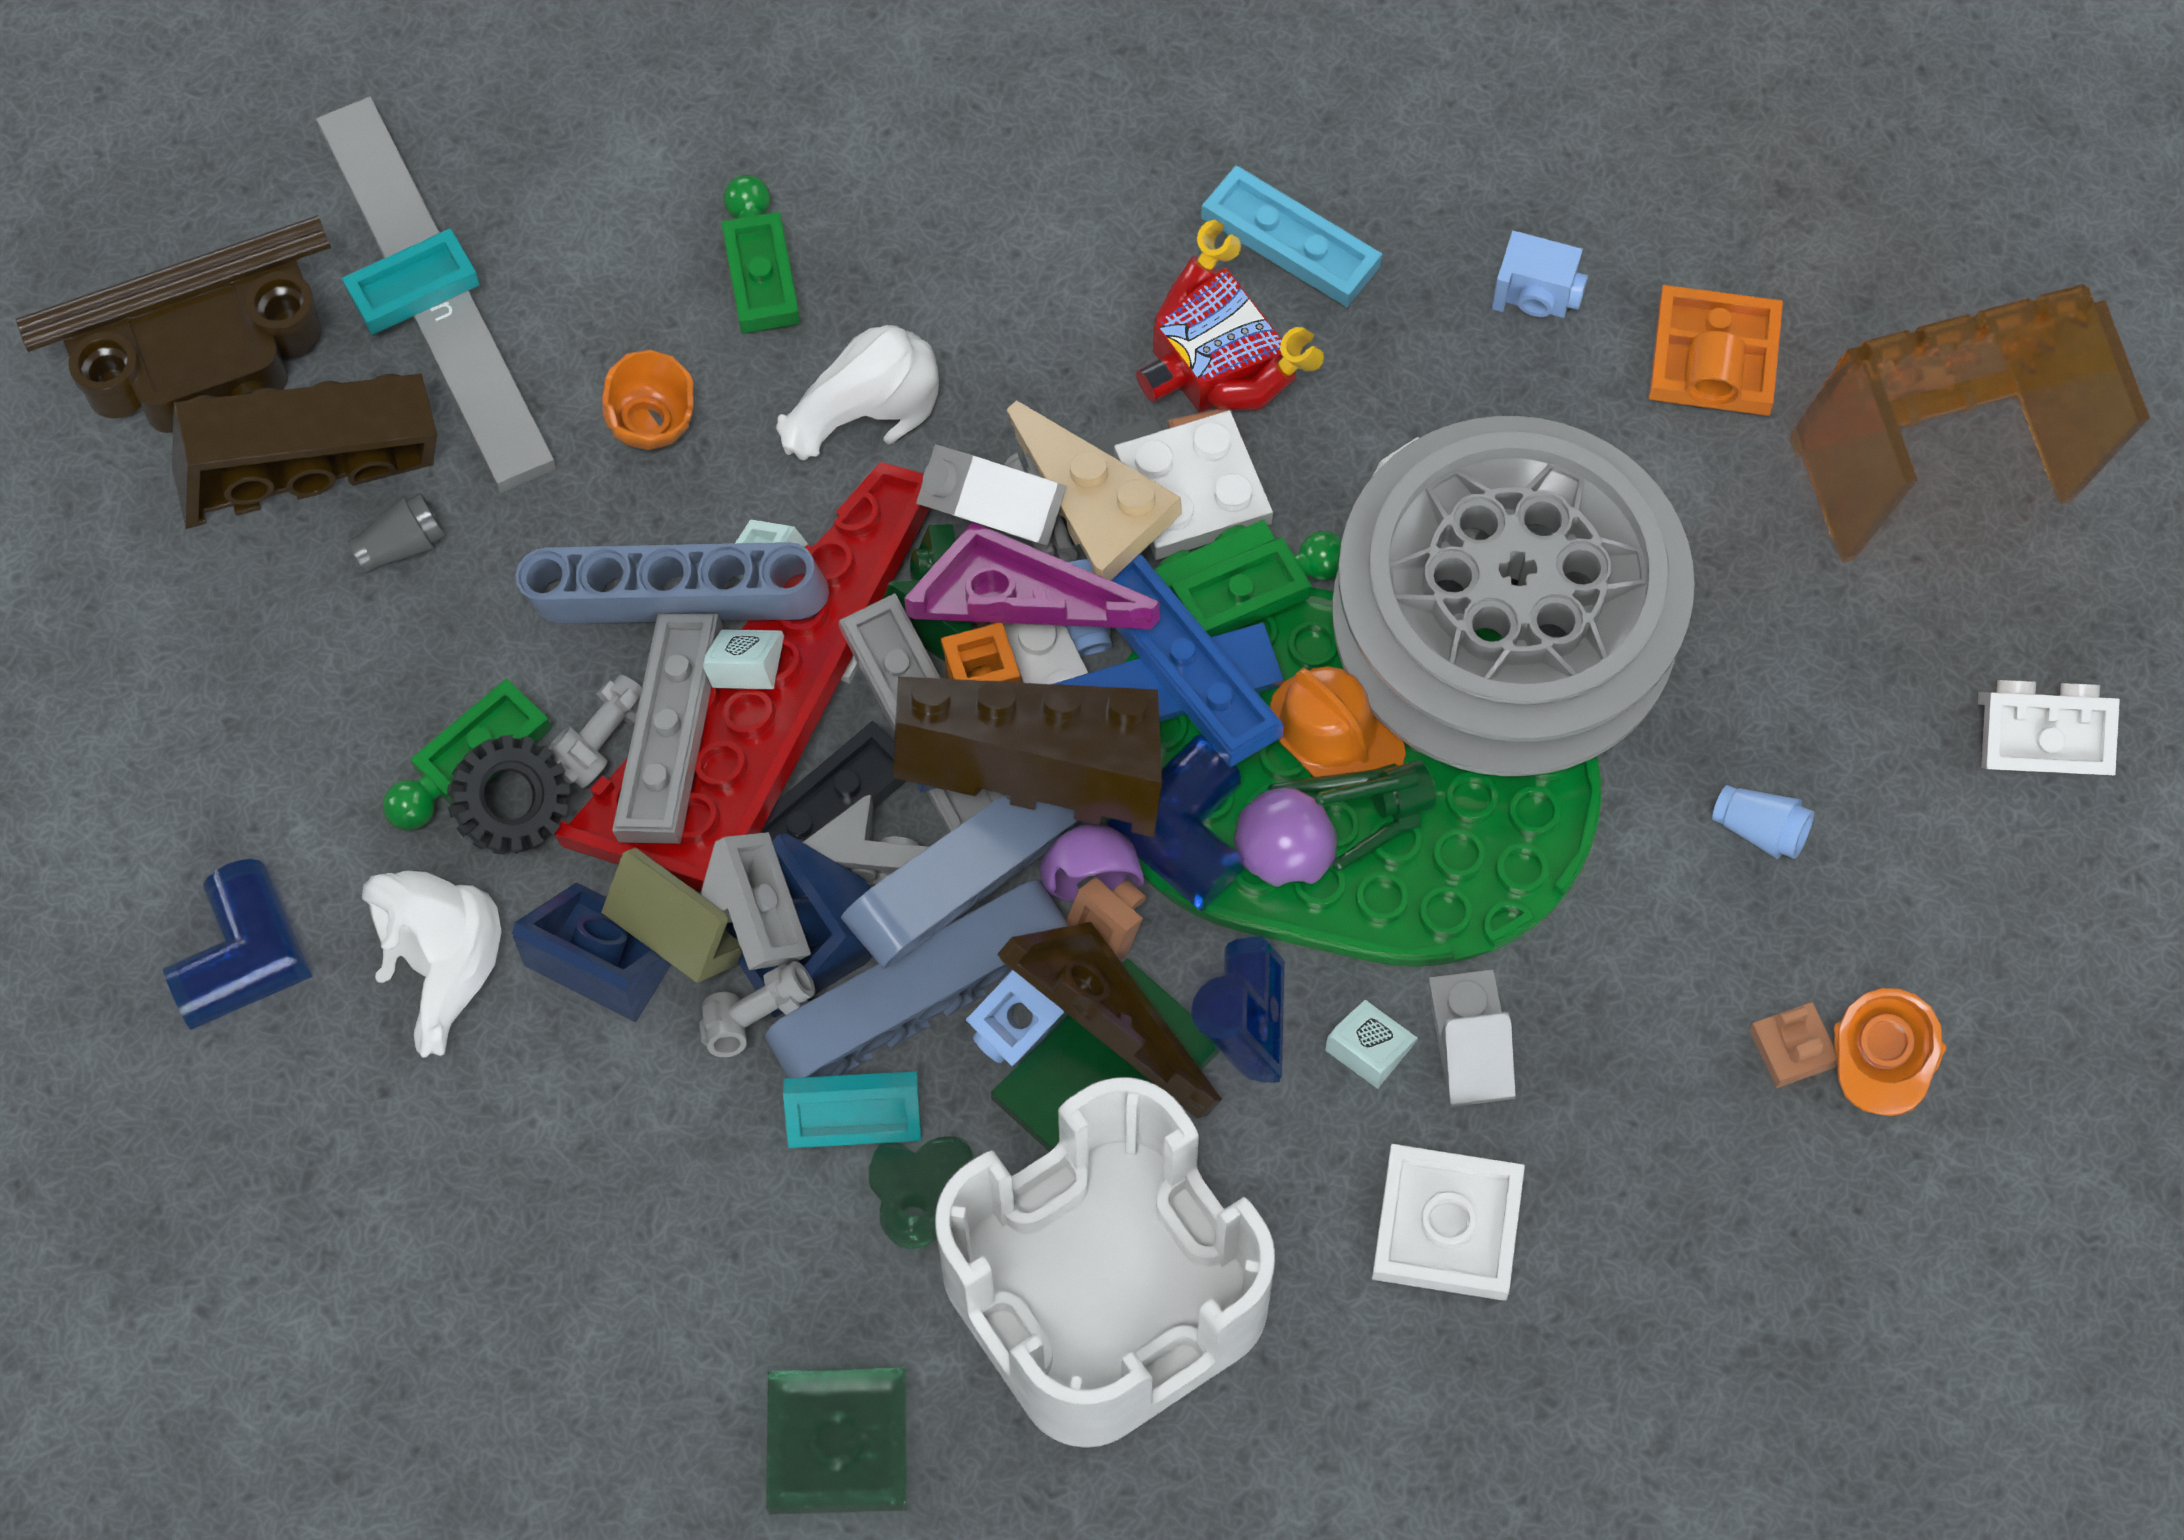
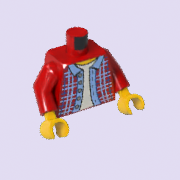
(1218, 341)

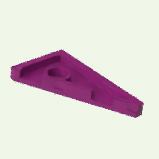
(1010, 582)

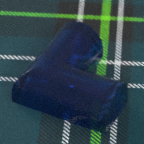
(1183, 847)
(257, 952)
(1246, 1009)

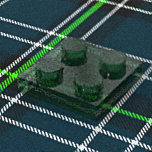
(837, 1441)

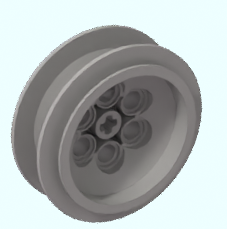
(1530, 697)

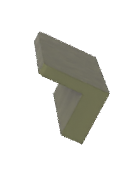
(670, 918)

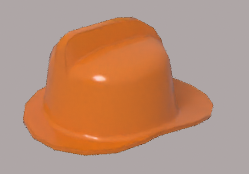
(1332, 724)

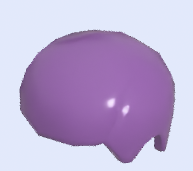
(1285, 837)
(1085, 853)

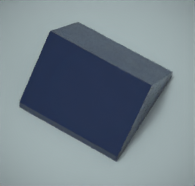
(589, 952)

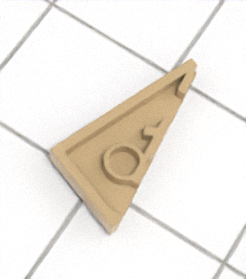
(1105, 502)

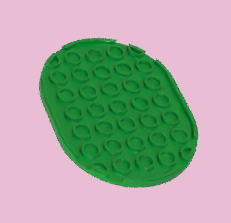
(1454, 889)

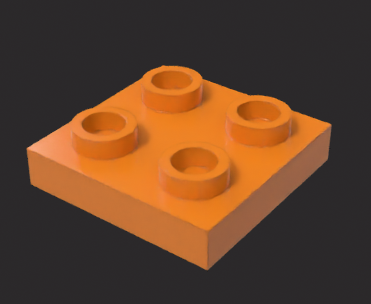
(1716, 350)

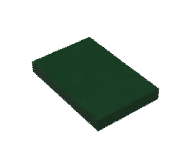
(1077, 1059)

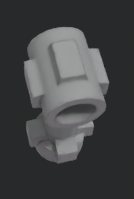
(580, 751)
(728, 1015)

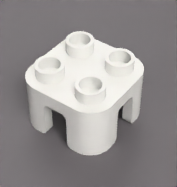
(1105, 1266)

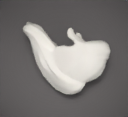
(877, 376)
(444, 935)

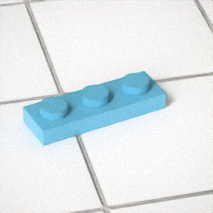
(1292, 236)

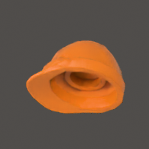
(1887, 1051)

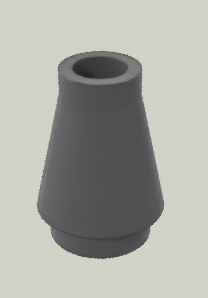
(398, 533)

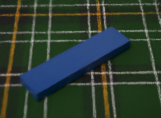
(1198, 672)

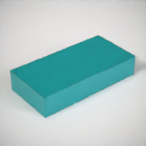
(410, 281)
(852, 1109)

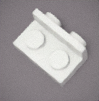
(2049, 731)

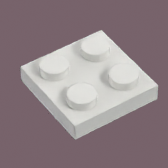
(1210, 473)
(1448, 1222)

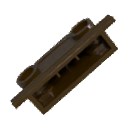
(189, 327)

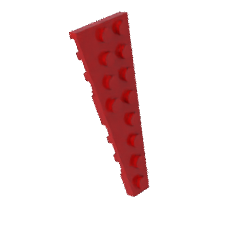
(759, 734)

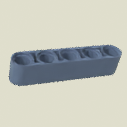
(649, 567)
(953, 876)
(896, 1002)

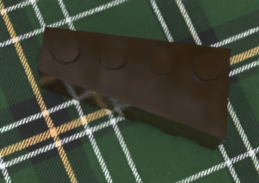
(297, 441)
(1034, 745)

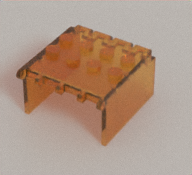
(2048, 352)

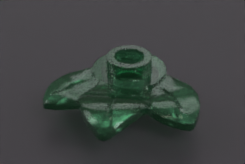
(914, 1181)

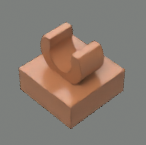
(1109, 912)
(1794, 1044)

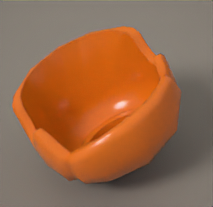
(645, 383)

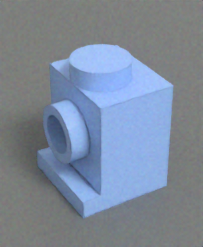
(1540, 276)
(998, 1032)

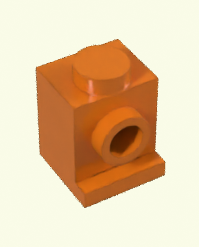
(980, 655)

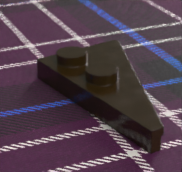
(1095, 989)

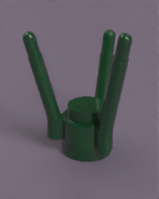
(1395, 791)

